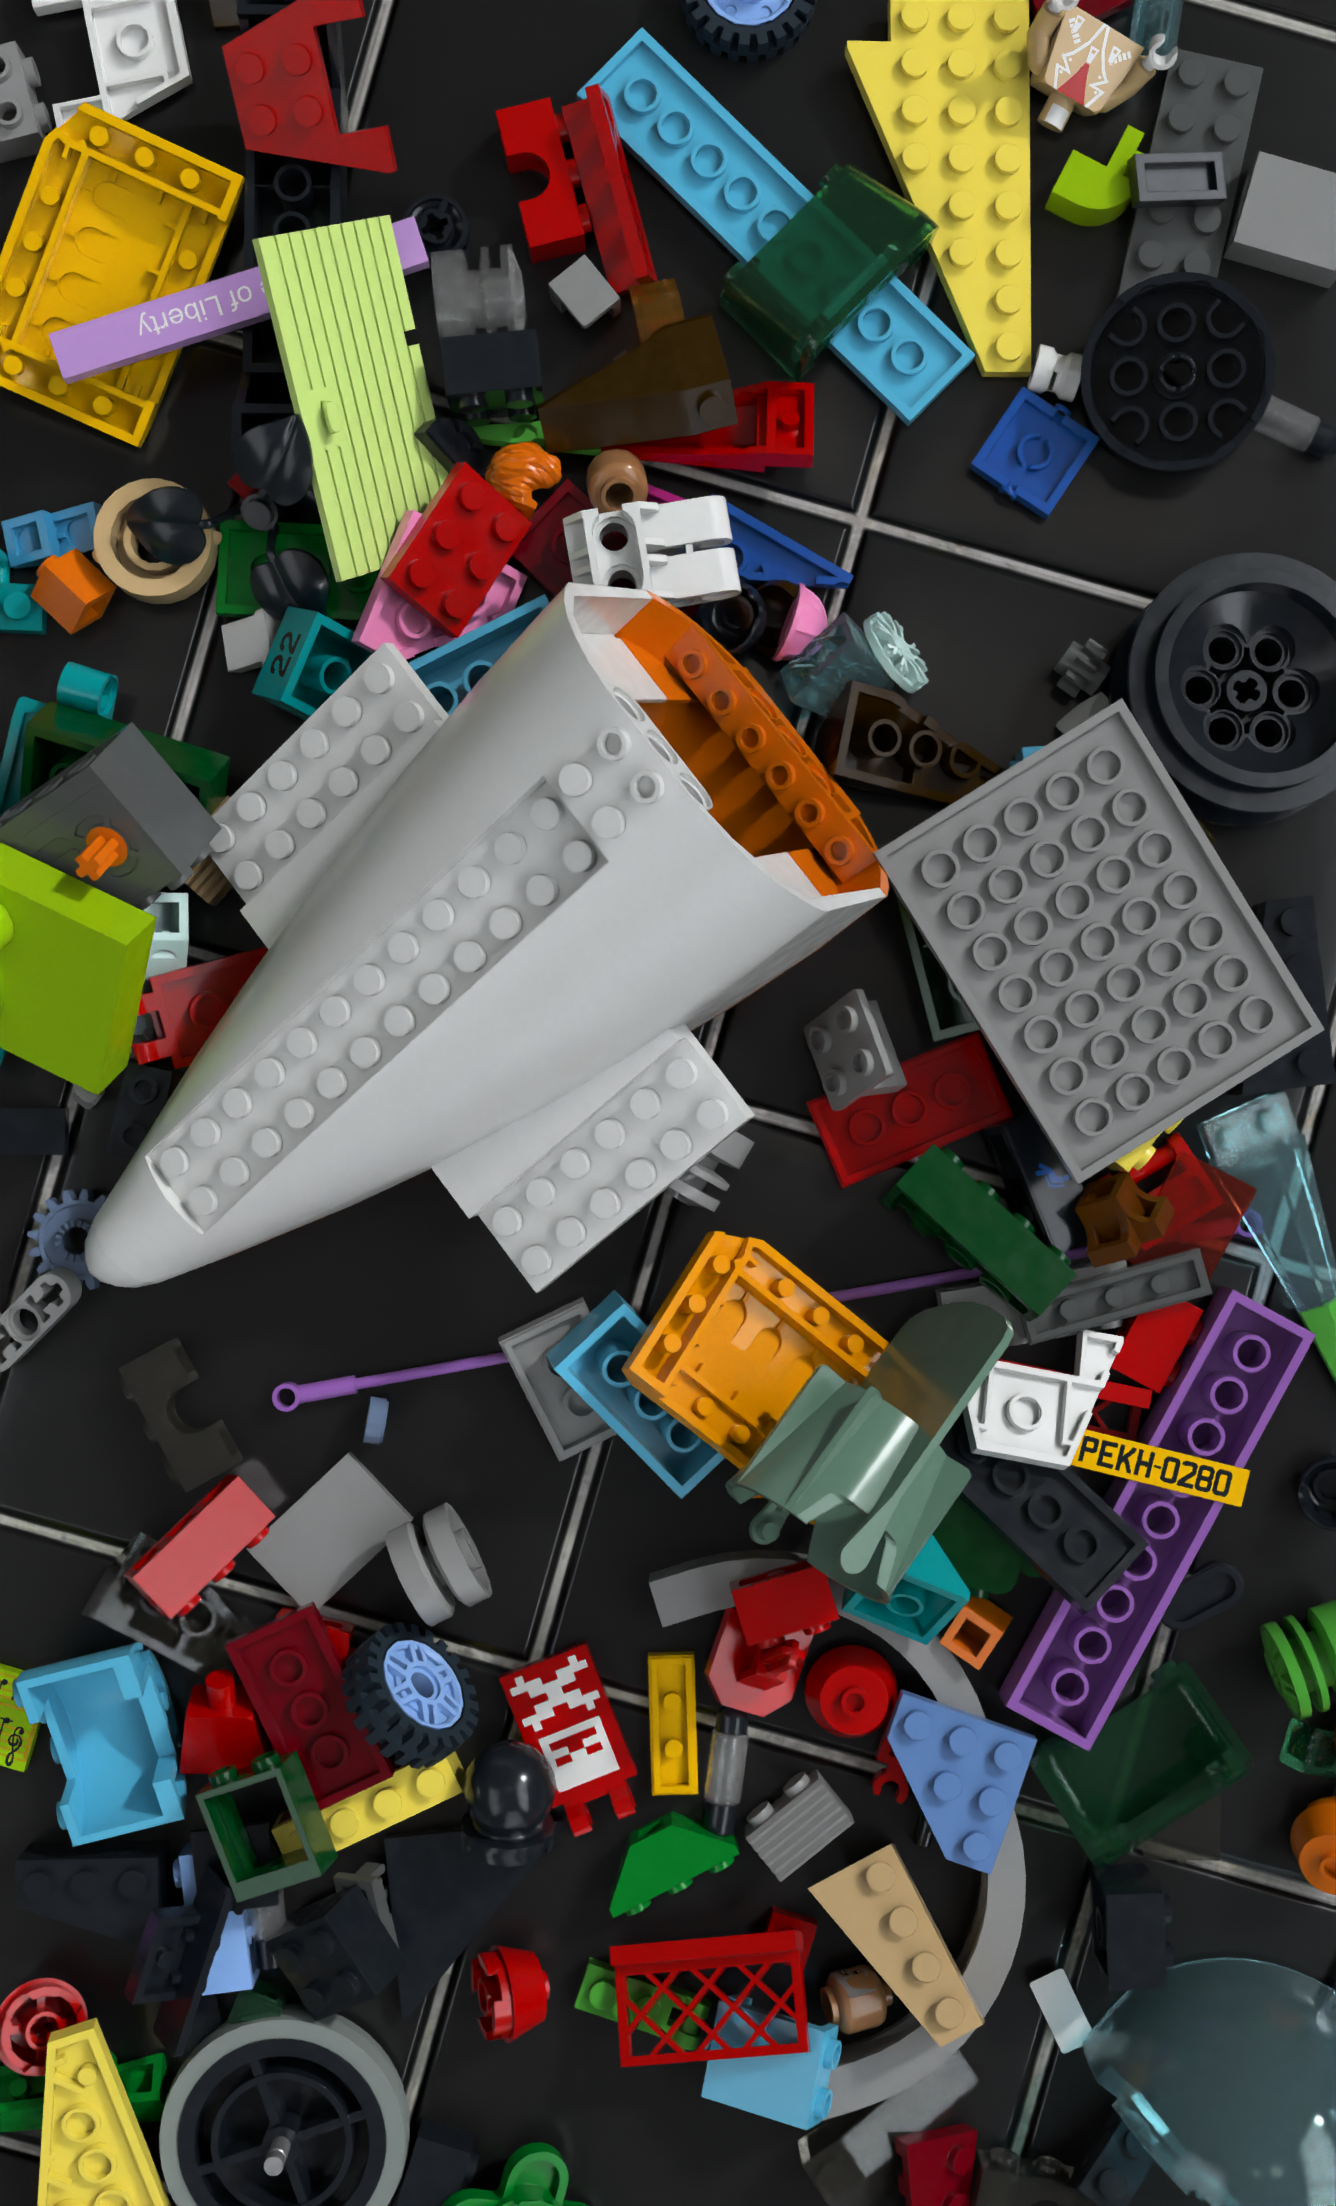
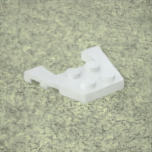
(134, 51)
(1039, 1412)

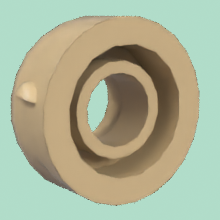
(119, 557)

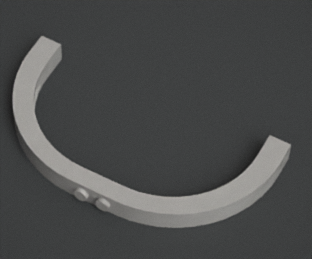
(904, 2051)

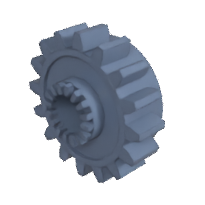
(57, 1232)

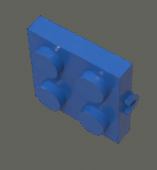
(1034, 452)

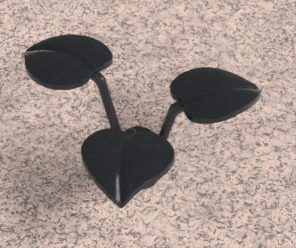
(279, 467)

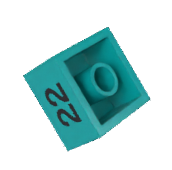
(307, 662)

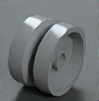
(438, 1564)

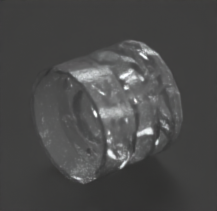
(477, 297)

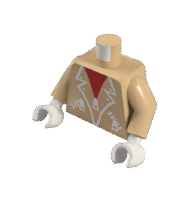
(1085, 63)

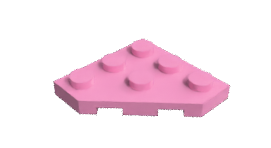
(395, 621)

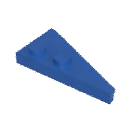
(769, 555)

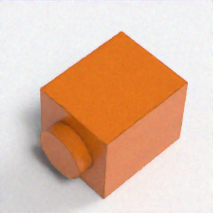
(72, 590)
(976, 1631)

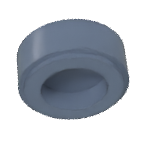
(376, 1420)

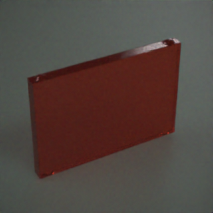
(1206, 1211)

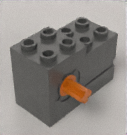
(115, 821)

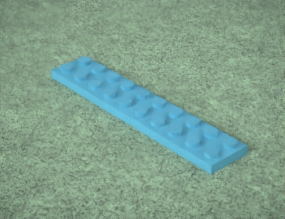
(748, 199)

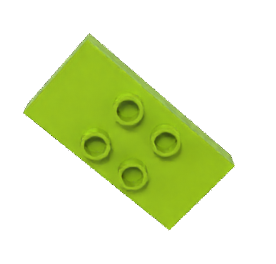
(68, 971)

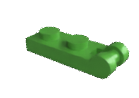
(598, 1997)

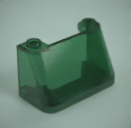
(825, 266)
(1145, 1766)

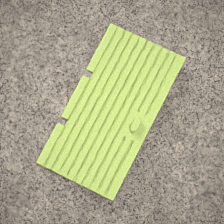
(353, 381)

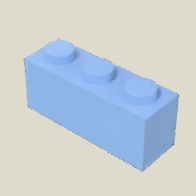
(234, 1961)

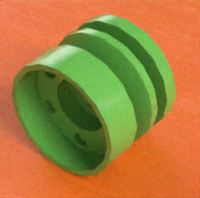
(1303, 1661)

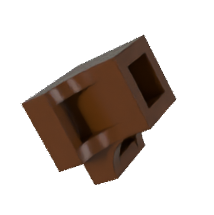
(1120, 1218)

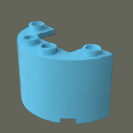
(114, 1740)

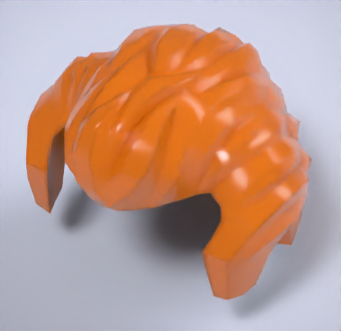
(519, 471)

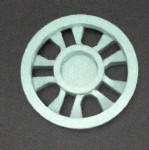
(894, 653)

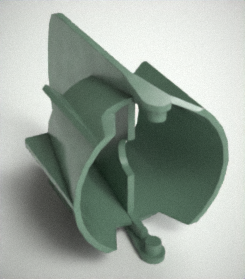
(871, 1453)

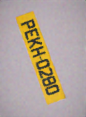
(1161, 1468)

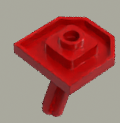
(750, 1676)

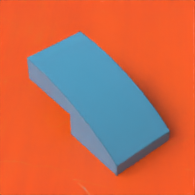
(43, 534)

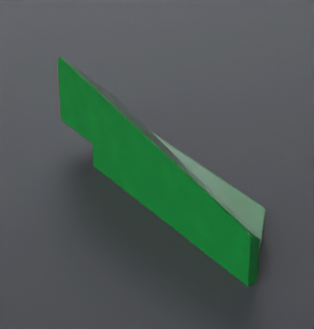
(143, 2080)

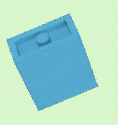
(774, 2086)

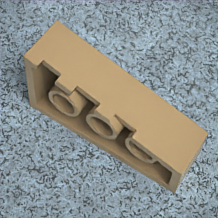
(895, 1932)

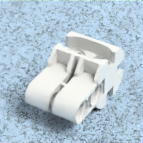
(667, 551)

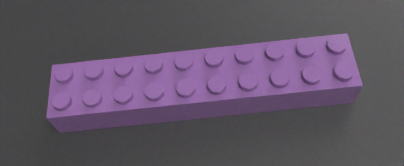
(1213, 1411)

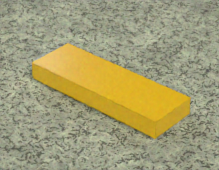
(673, 1723)

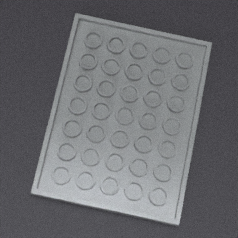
(1098, 941)

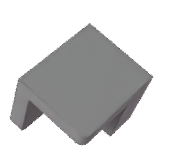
(584, 293)

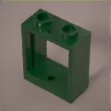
(244, 1872)

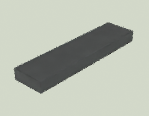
(1121, 1295)

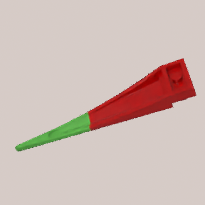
(771, 431)

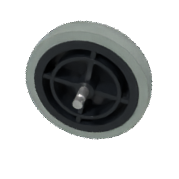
(285, 2116)

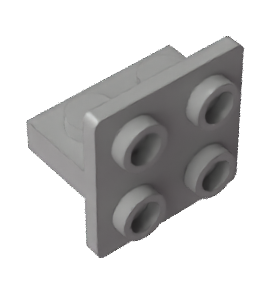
(853, 1051)

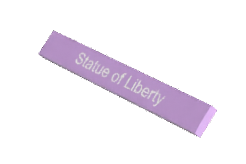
(187, 317)

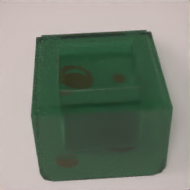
(1309, 1748)
(260, 2002)

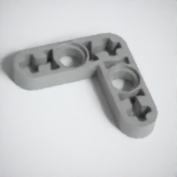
(47, 1314)

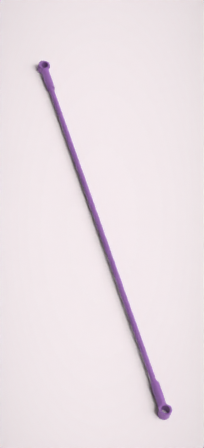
(350, 1384)

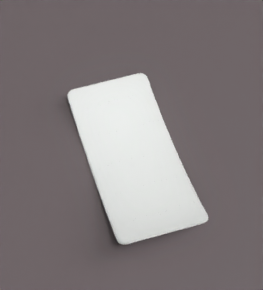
(1061, 2010)

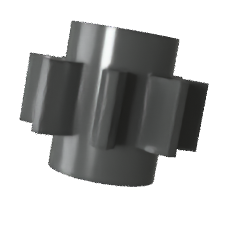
(1082, 668)

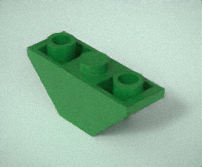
(666, 1858)

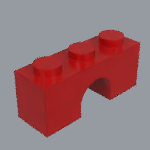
(533, 142)

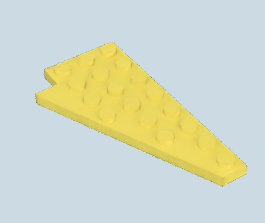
(957, 131)
(89, 2129)

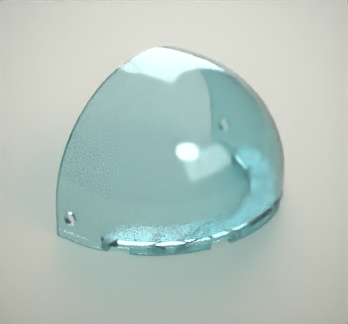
(1228, 2080)

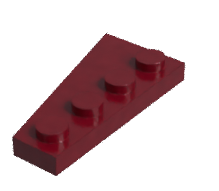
(937, 2166)

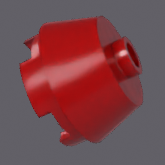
(851, 1691)
(509, 1991)
(30, 2017)

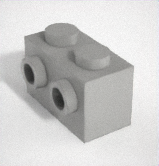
(21, 116)

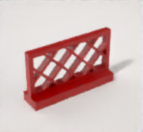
(701, 1955)

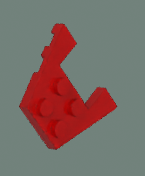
(286, 92)

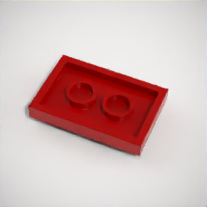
(456, 550)

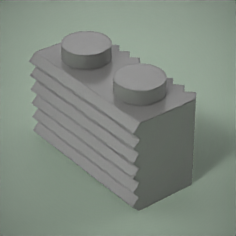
(797, 1823)

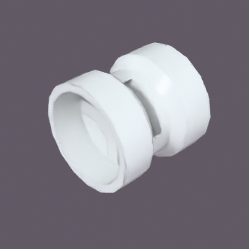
(1066, 376)

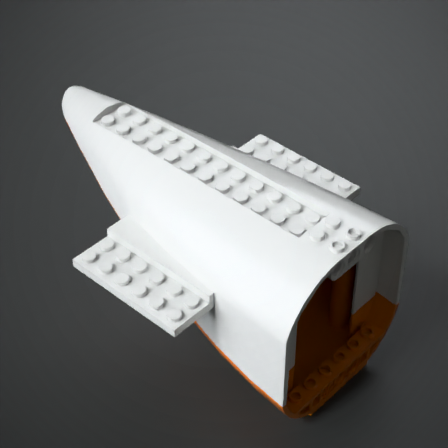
(497, 944)

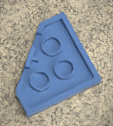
(961, 1773)

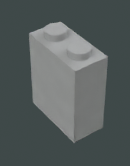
(1286, 220)

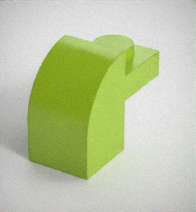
(1092, 192)

